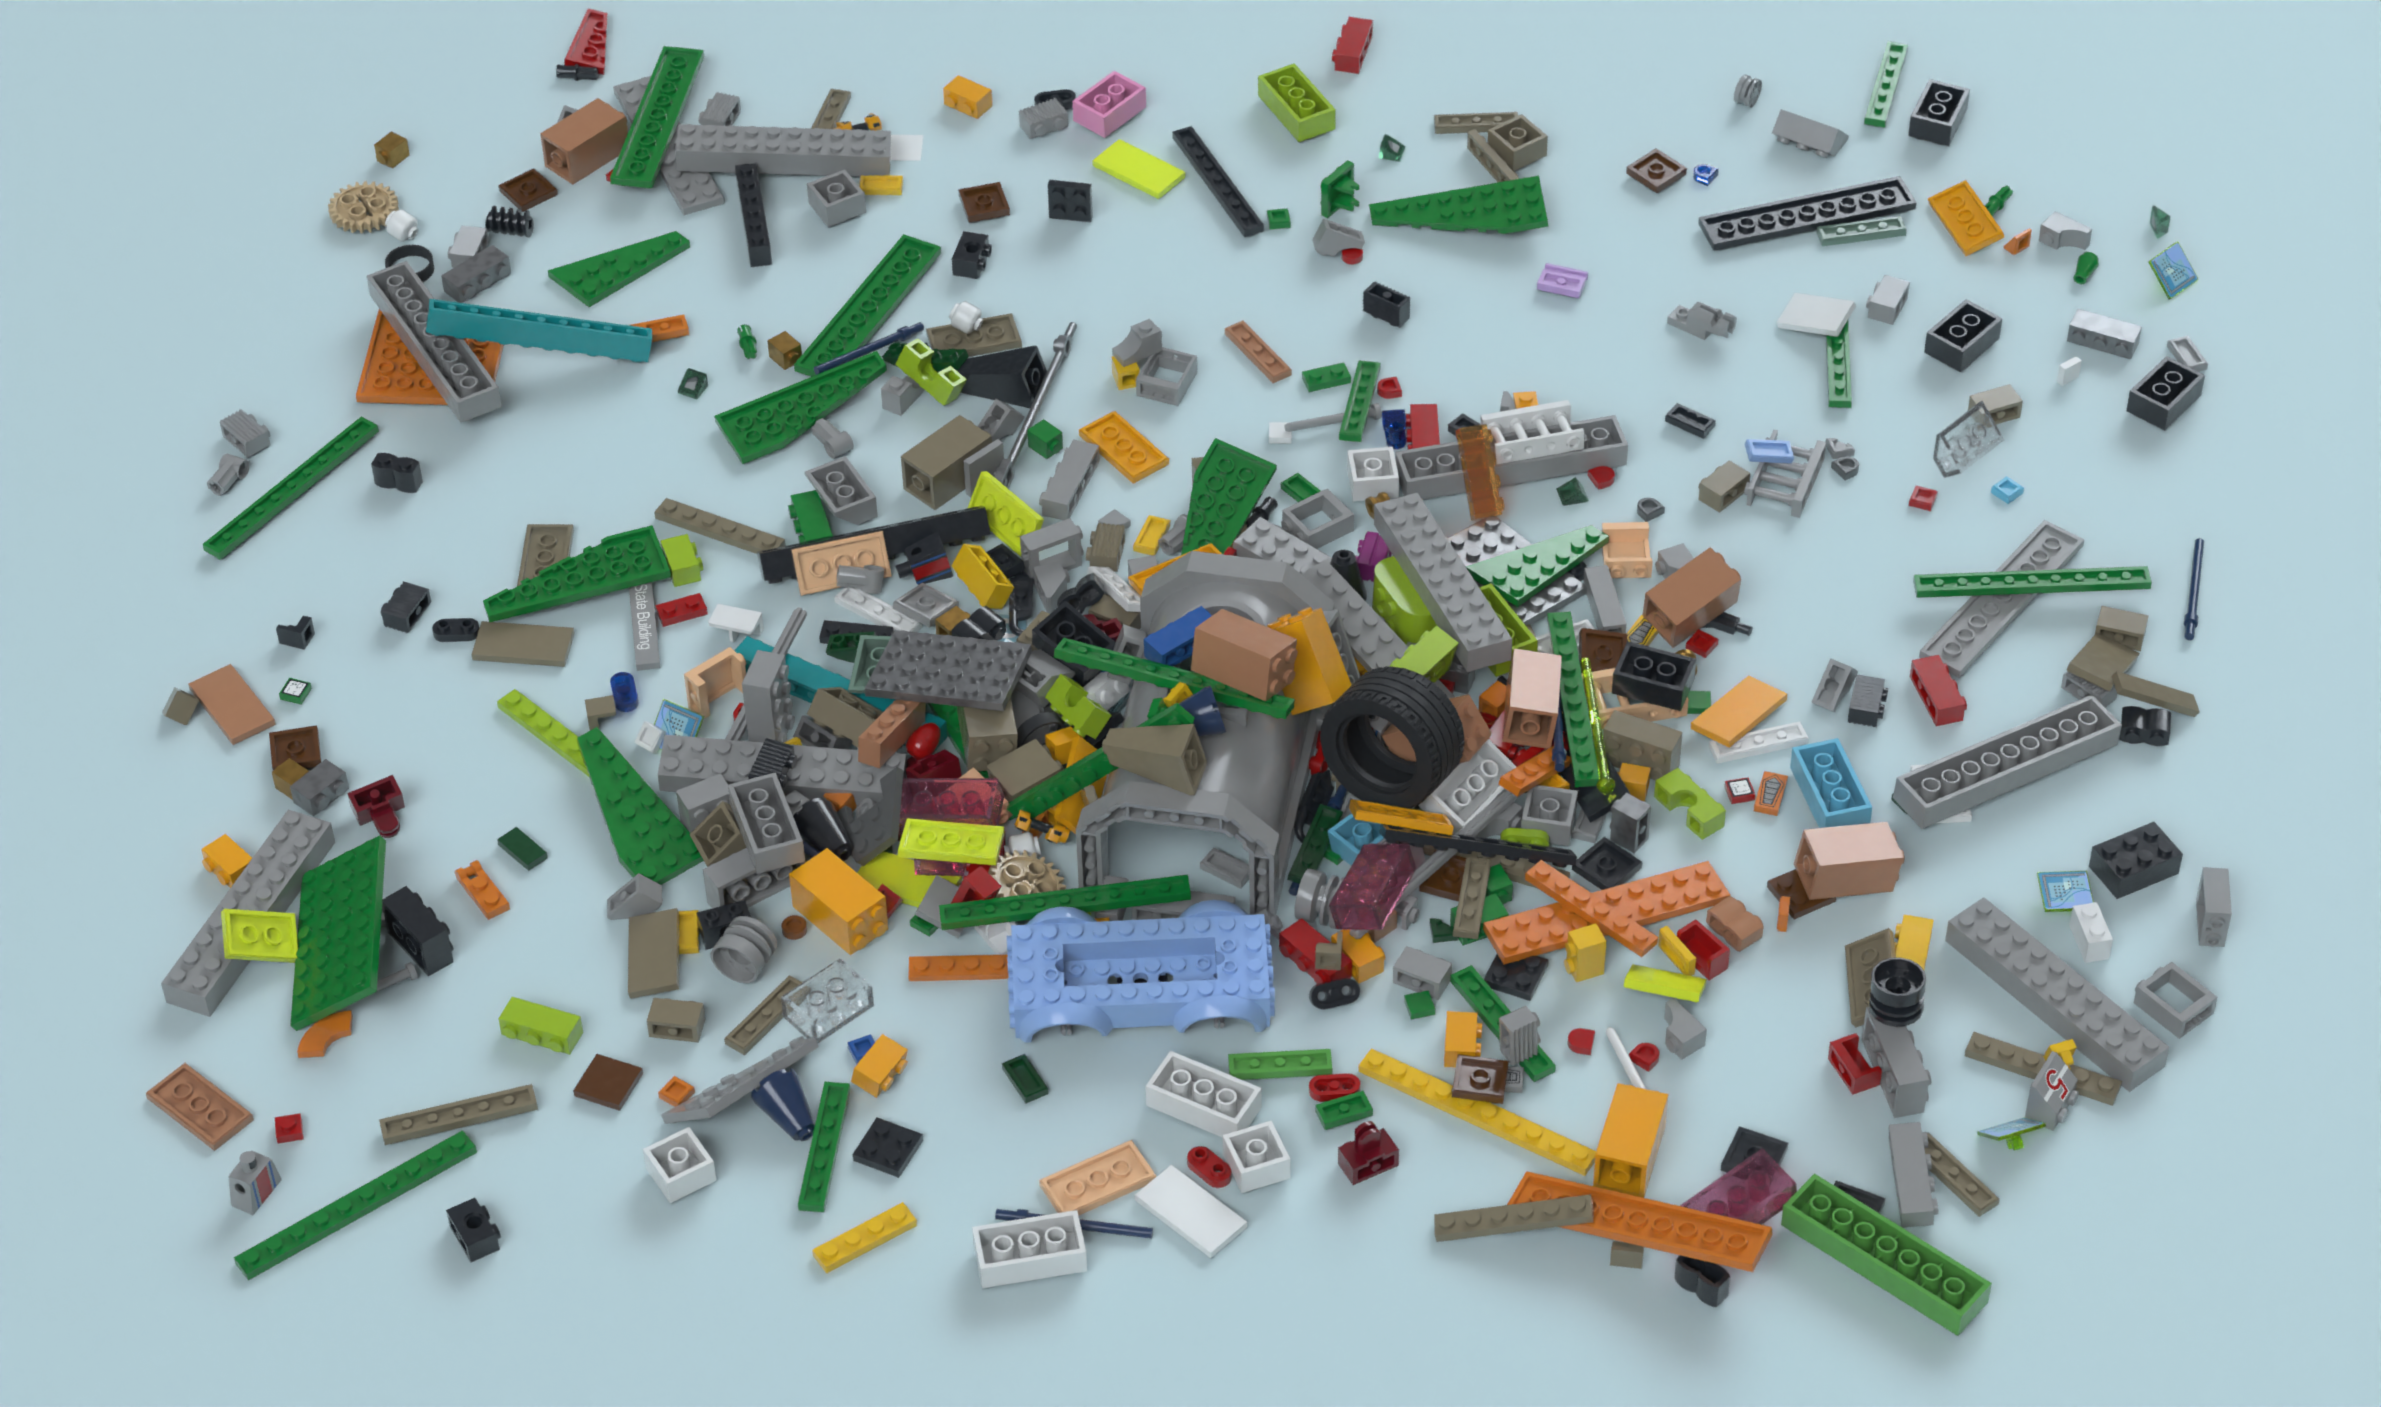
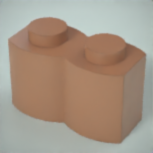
(1735, 923)

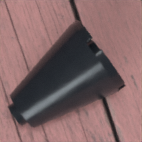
(1346, 565)
(822, 828)

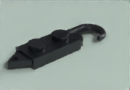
(1020, 601)
(1317, 792)

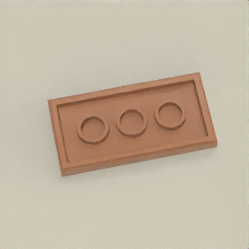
(232, 704)
(199, 1106)

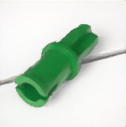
(1997, 201)
(747, 341)

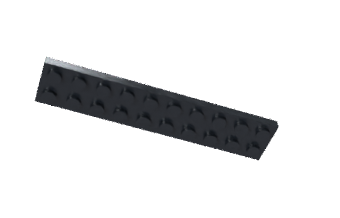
(1806, 213)

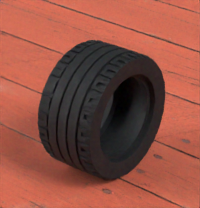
(1418, 712)

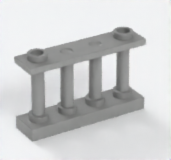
(1802, 485)

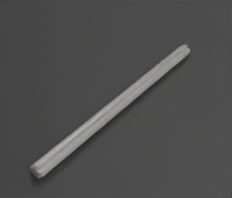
(781, 647)
(1439, 857)

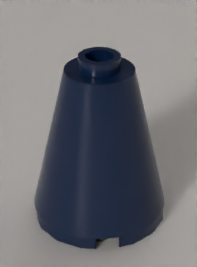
(1206, 712)
(785, 1103)

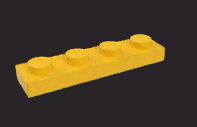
(864, 1237)

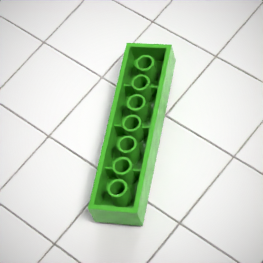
(1886, 1254)

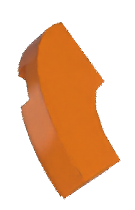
(323, 1033)

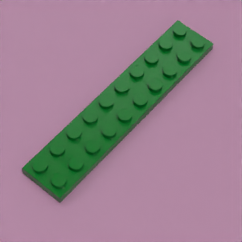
(657, 117)
(871, 302)

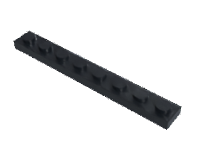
(1218, 181)
(1487, 846)

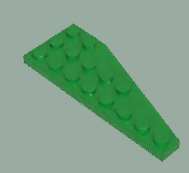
(1495, 206)
(787, 413)
(1224, 495)
(613, 565)
(639, 823)

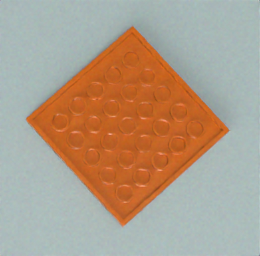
(396, 377)

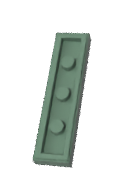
(1861, 231)

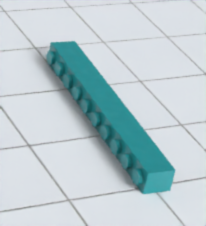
(538, 330)
(807, 678)

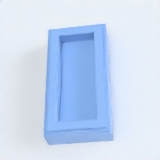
(1769, 451)

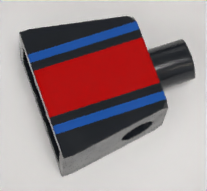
(926, 561)

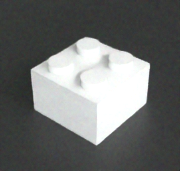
(1372, 472)
(1256, 1156)
(679, 1164)

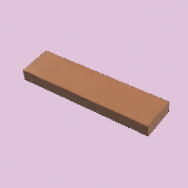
(1258, 352)

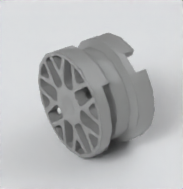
(1747, 90)

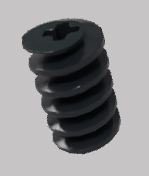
(509, 222)

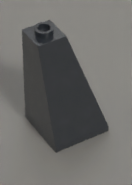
(1006, 376)

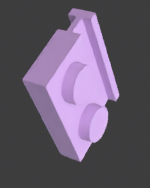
(1562, 280)

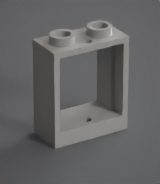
(1163, 390)
(1340, 525)
(1048, 537)
(2213, 907)
(2175, 1022)

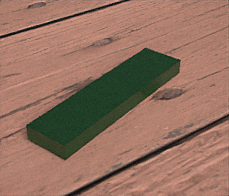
(1315, 842)

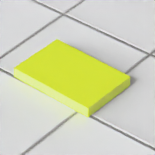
(259, 935)
(1664, 983)

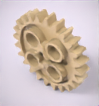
(351, 214)
(1025, 875)

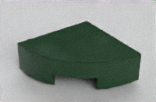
(1440, 931)

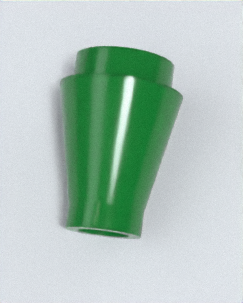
(2086, 265)

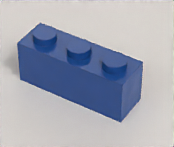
(1175, 640)

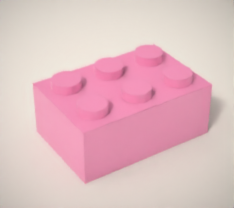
(1109, 104)

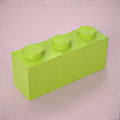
(540, 1025)

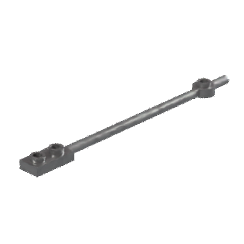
(1062, 347)

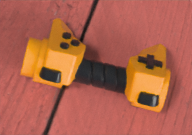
(871, 122)
(1054, 834)

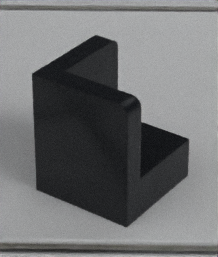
(298, 635)

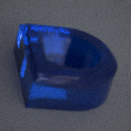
(1705, 174)

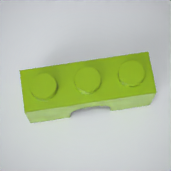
(916, 363)
(1070, 700)
(1704, 813)

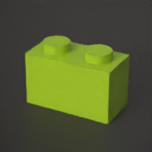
(682, 560)

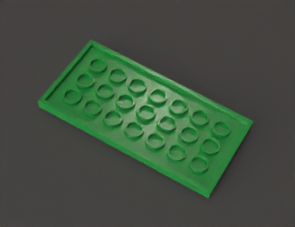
(338, 933)

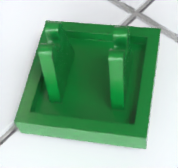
(1338, 190)

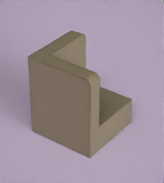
(180, 706)
(599, 708)
(1329, 954)
(1626, 1255)

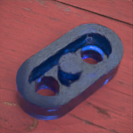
(624, 692)

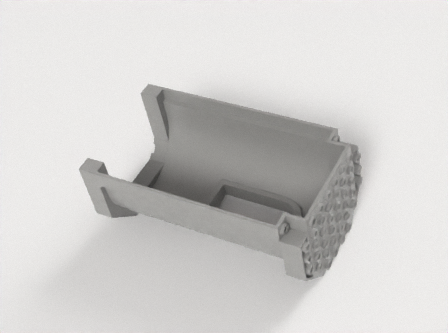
(1254, 768)

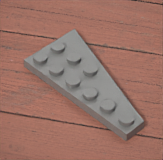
(734, 1087)

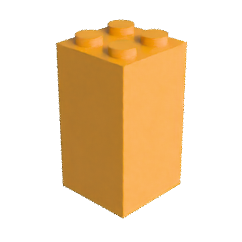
(1318, 665)
(838, 901)
(1630, 1140)

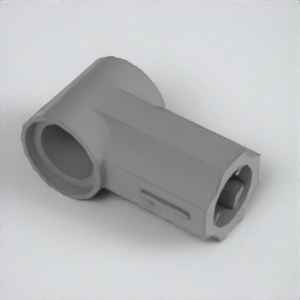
(834, 441)
(229, 470)
(1173, 540)
(867, 579)

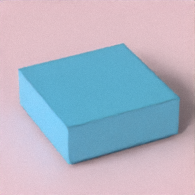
(2007, 490)

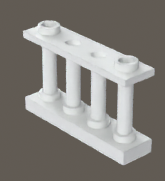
(1530, 418)

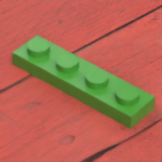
(1280, 1064)

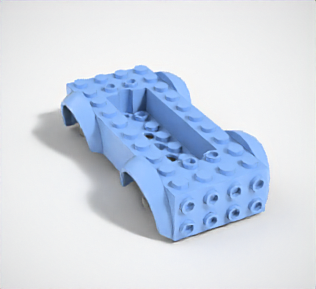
(1066, 957)

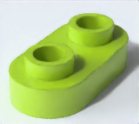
(1528, 836)

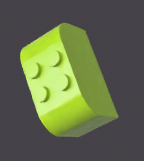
(1399, 602)

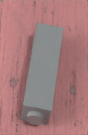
(1604, 599)

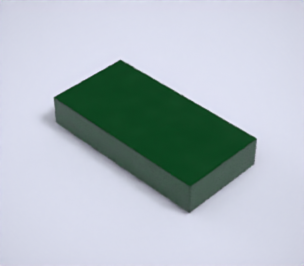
(522, 848)
(1025, 1078)

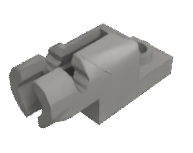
(1702, 321)

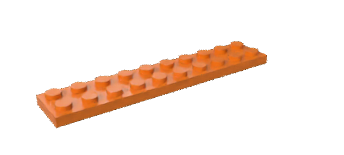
(1641, 900)
(1655, 1223)

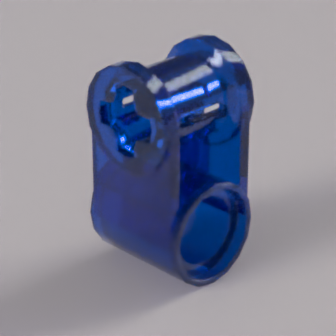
(1394, 427)

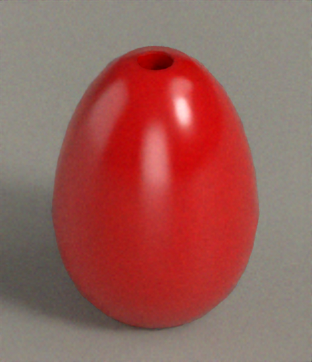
(923, 741)

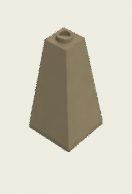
(1159, 753)

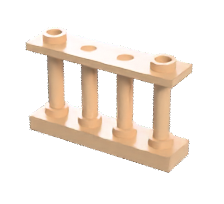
(1650, 712)

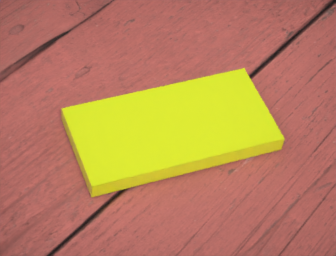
(1138, 168)
(1005, 512)
(951, 841)
(900, 877)

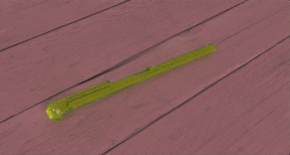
(1605, 784)

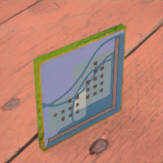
(2173, 270)
(678, 720)
(2064, 890)
(2011, 1131)

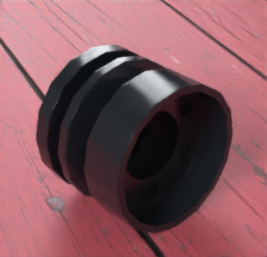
(1897, 992)

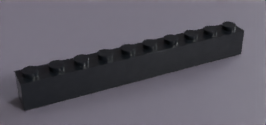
(951, 528)

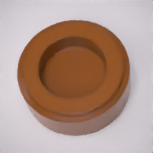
(794, 927)

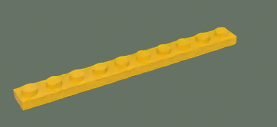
(1479, 1113)

